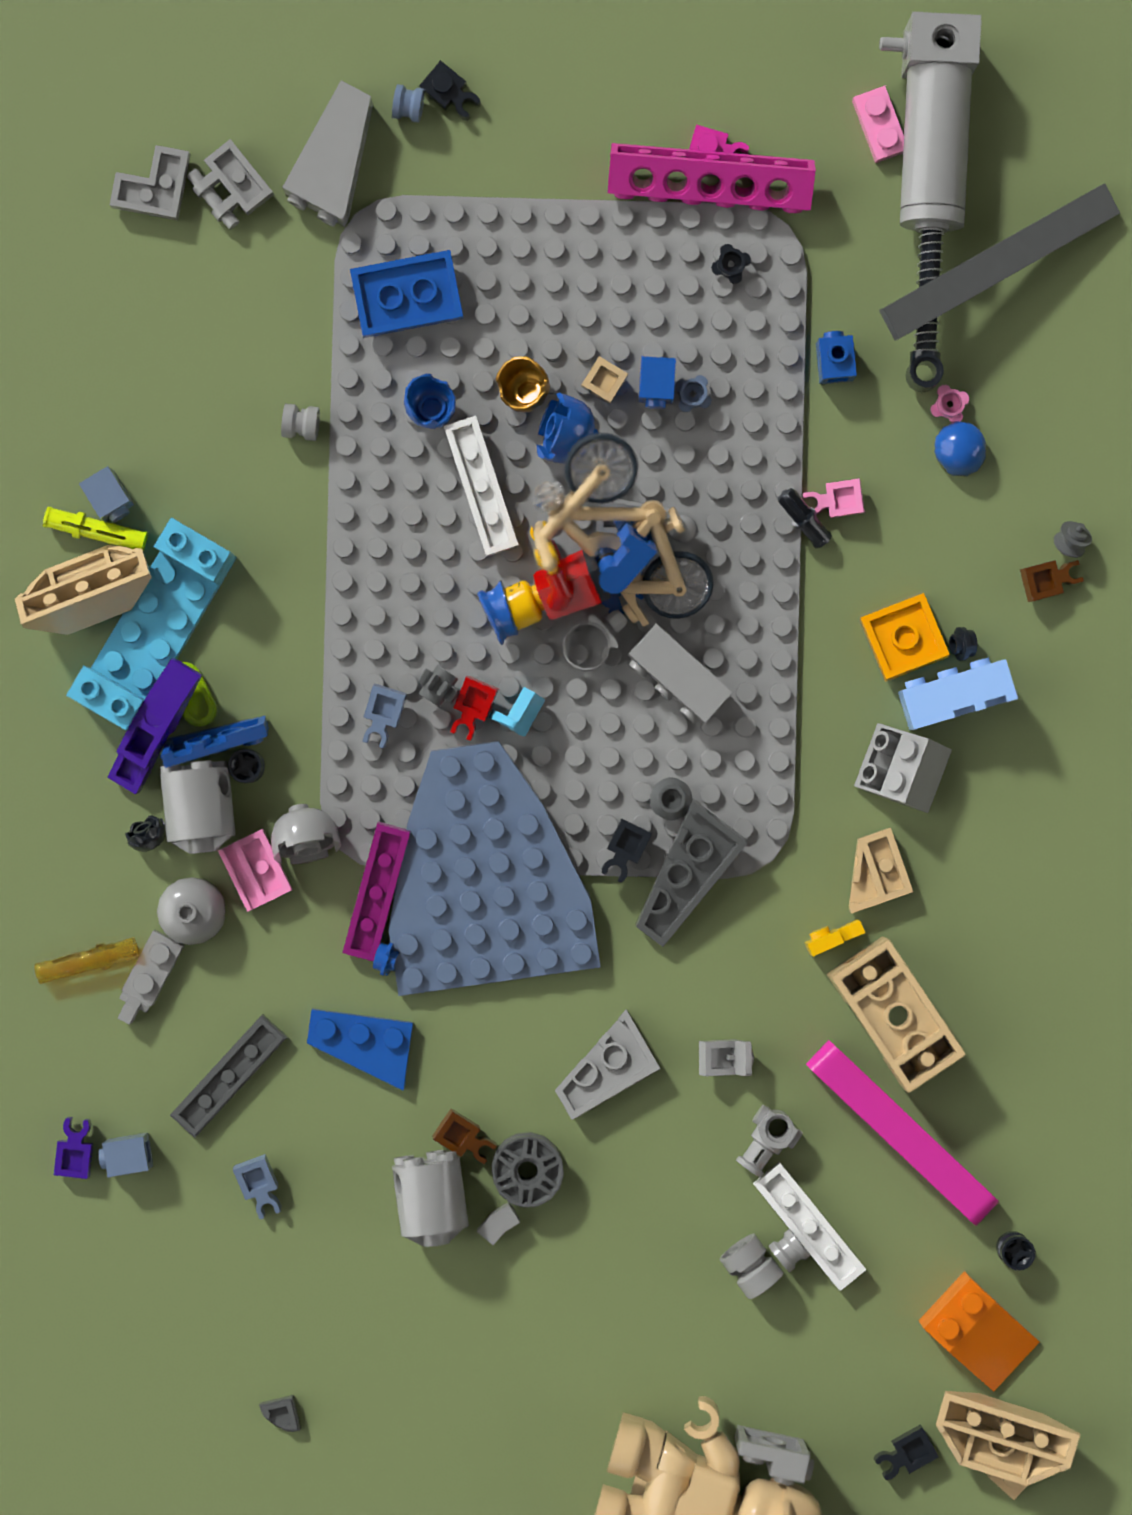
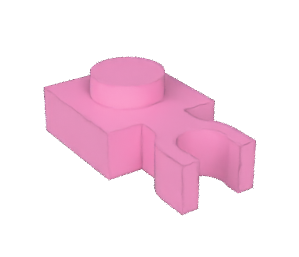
(842, 498)

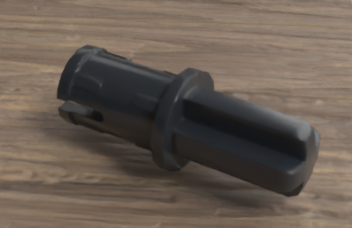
(804, 518)

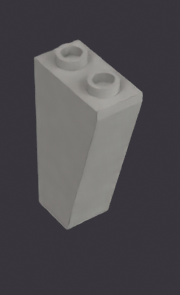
(331, 159)

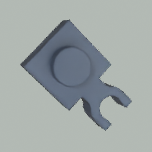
(385, 710)
(257, 1180)

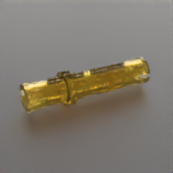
(87, 960)

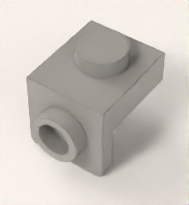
(725, 1057)

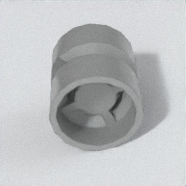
(753, 1269)

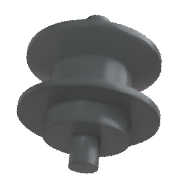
(1072, 539)

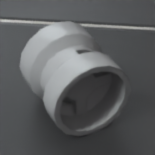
(303, 422)

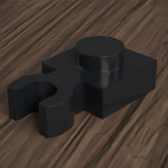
(446, 88)
(627, 844)
(912, 1450)

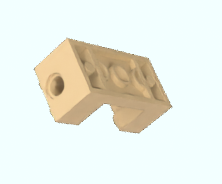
(876, 983)

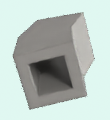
(498, 1223)

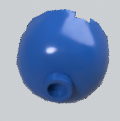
(563, 426)

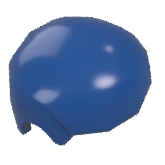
(429, 401)
(960, 448)

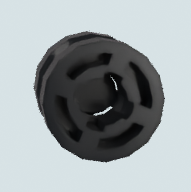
(241, 766)
(1019, 1255)

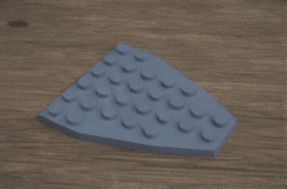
(485, 881)

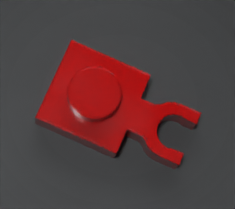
(474, 702)

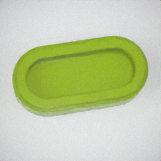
(202, 706)

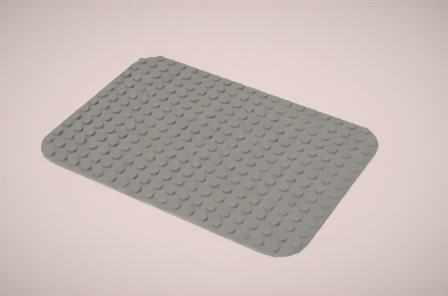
(409, 561)

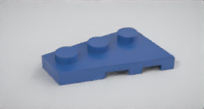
(213, 740)
(364, 1042)

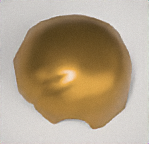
(523, 384)

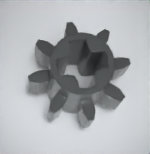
(438, 686)

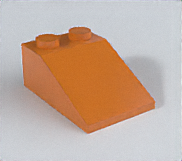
(978, 1331)

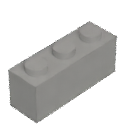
(678, 675)

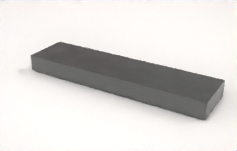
(228, 1075)

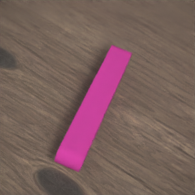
(902, 1133)

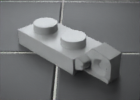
(149, 975)

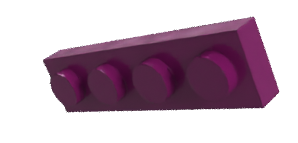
(376, 891)

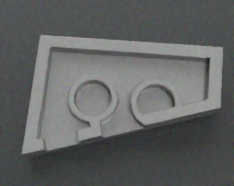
(608, 1069)

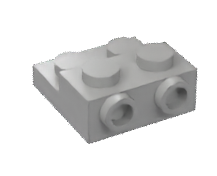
(784, 1455)

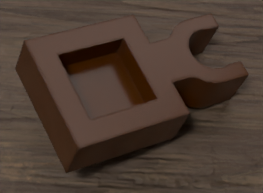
(1046, 579)
(459, 1134)

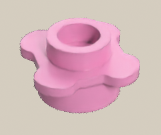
(958, 399)

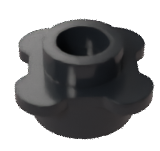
(740, 260)

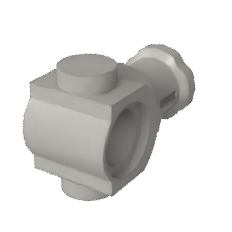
(766, 1142)

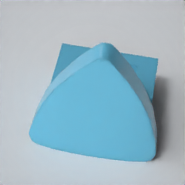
(522, 713)

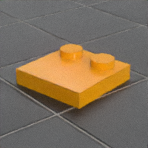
(904, 637)

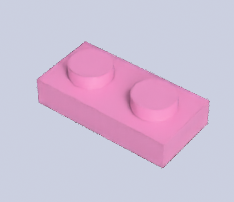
(879, 123)

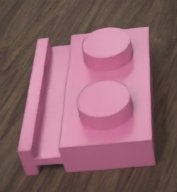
(255, 870)

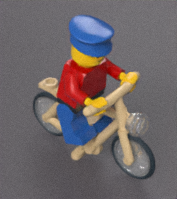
(600, 472)

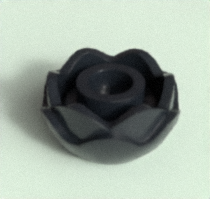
(147, 834)

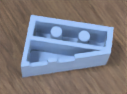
(957, 693)

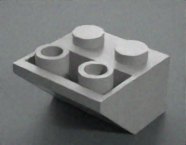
(903, 767)

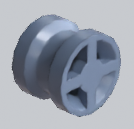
(408, 103)

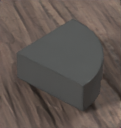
(282, 1413)

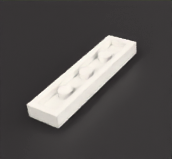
(481, 486)
(809, 1226)

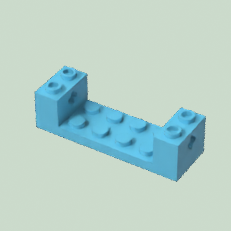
(157, 627)

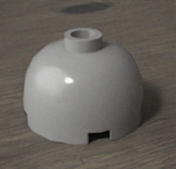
(304, 835)
(191, 911)

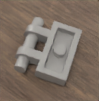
(237, 176)

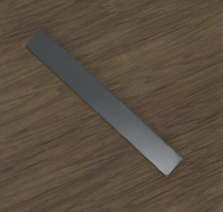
(999, 262)

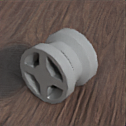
(789, 1250)

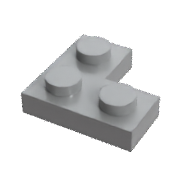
(158, 194)

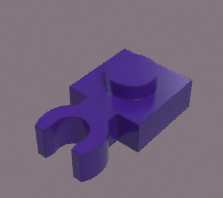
(74, 1155)

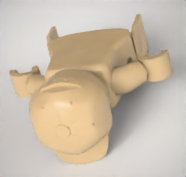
(680, 1482)

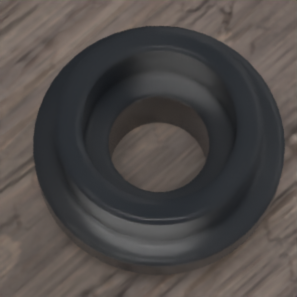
(963, 643)

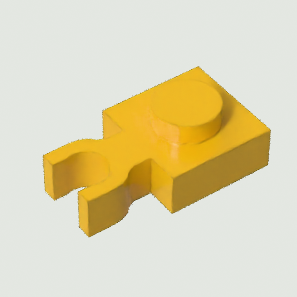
(824, 939)

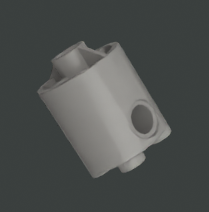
(198, 805)
(430, 1197)

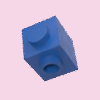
(835, 358)
(656, 382)

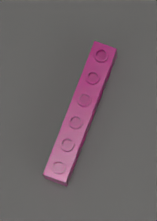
(728, 167)

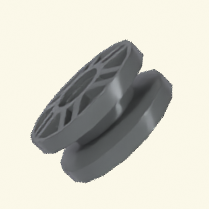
(534, 1189)

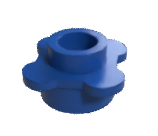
(385, 958)

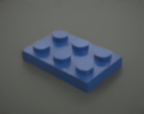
(406, 293)

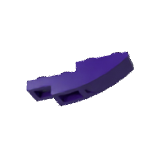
(153, 725)

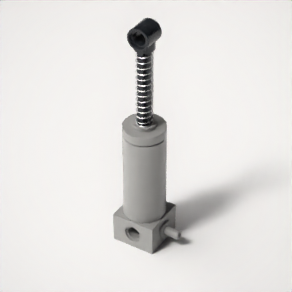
(934, 148)

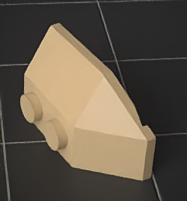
(84, 590)
(1005, 1438)

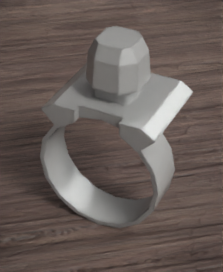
(613, 623)

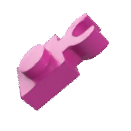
(713, 140)

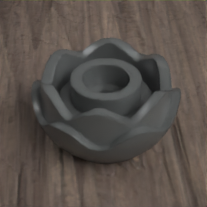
(666, 788)

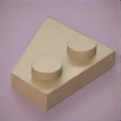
(877, 871)

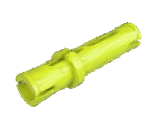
(56, 520)

